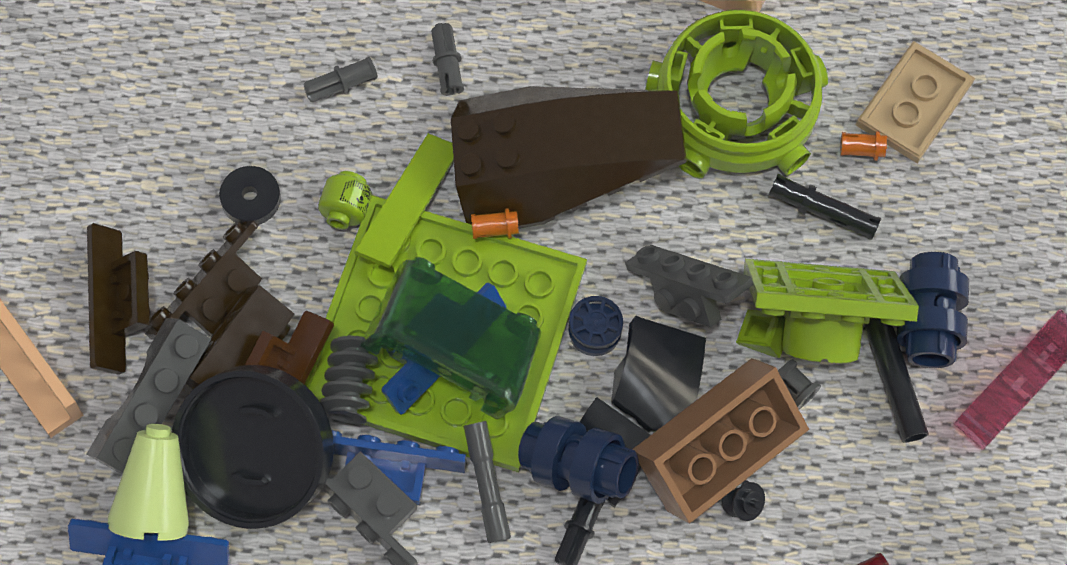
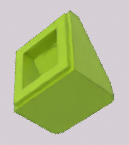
(762, 333)

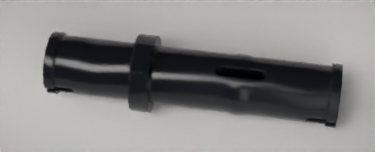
(824, 206)

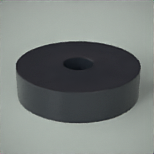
(247, 180)

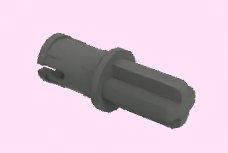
(446, 59)
(340, 80)

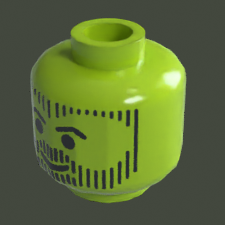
(345, 200)

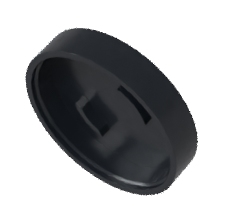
(253, 446)

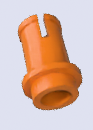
(863, 145)
(495, 224)

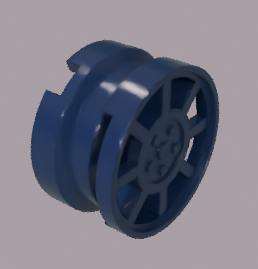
(595, 327)

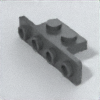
(687, 284)
(374, 503)

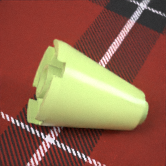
(151, 488)

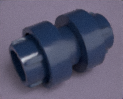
(940, 327)
(589, 462)

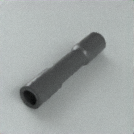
(482, 458)

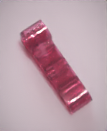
(1017, 383)

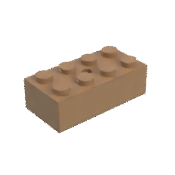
(721, 439)

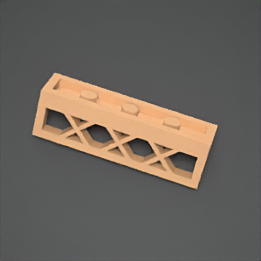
(34, 377)

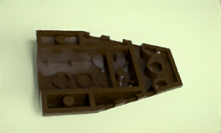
(560, 147)

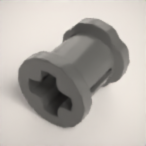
(798, 384)

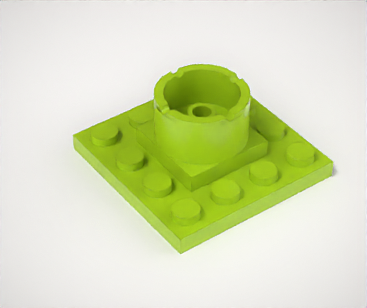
(827, 305)

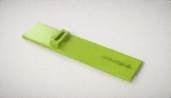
(407, 201)

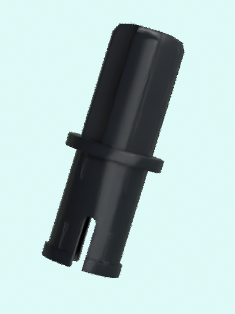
(578, 532)

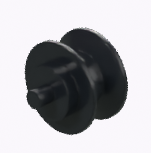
(744, 501)

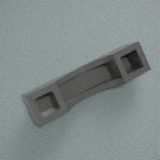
(165, 373)

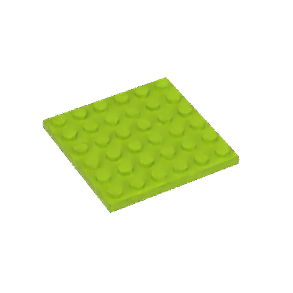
(528, 280)

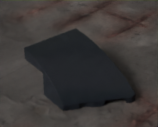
(658, 373)

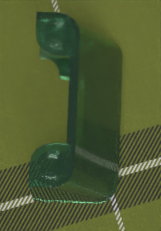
(455, 335)

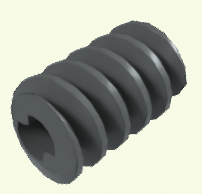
(346, 380)

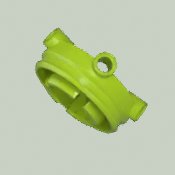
(790, 69)

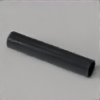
(896, 381)

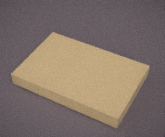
(915, 101)

